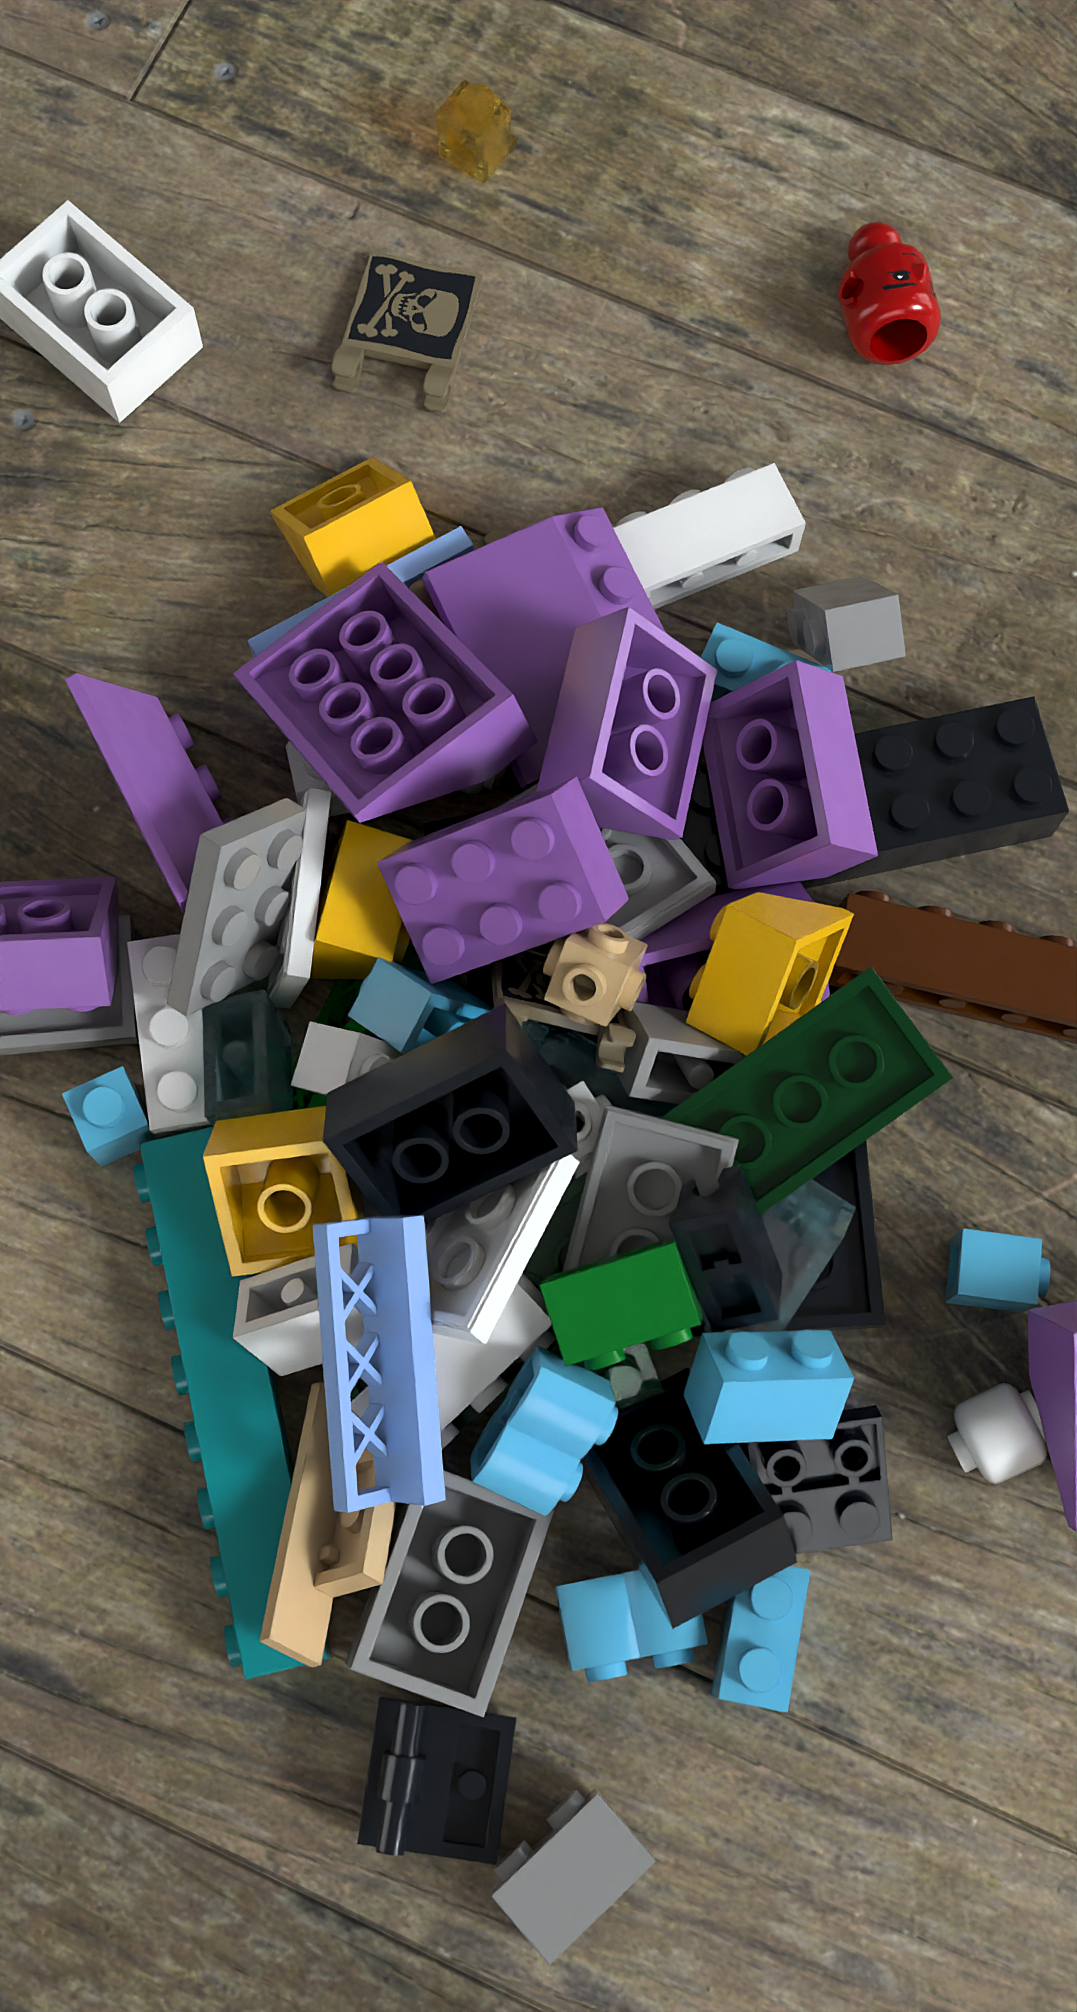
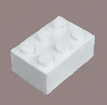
(95, 311)

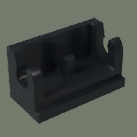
(728, 1253)

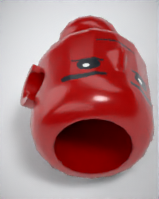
(887, 297)

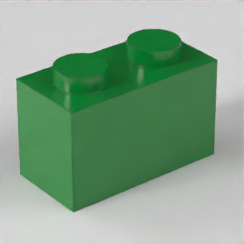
(622, 1304)

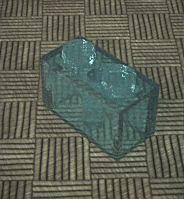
(246, 1058)

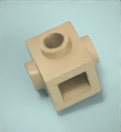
(595, 973)

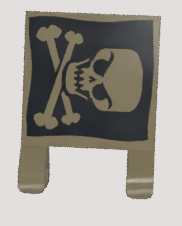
(412, 318)
(522, 986)

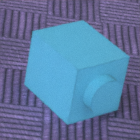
(109, 1116)
(996, 1271)

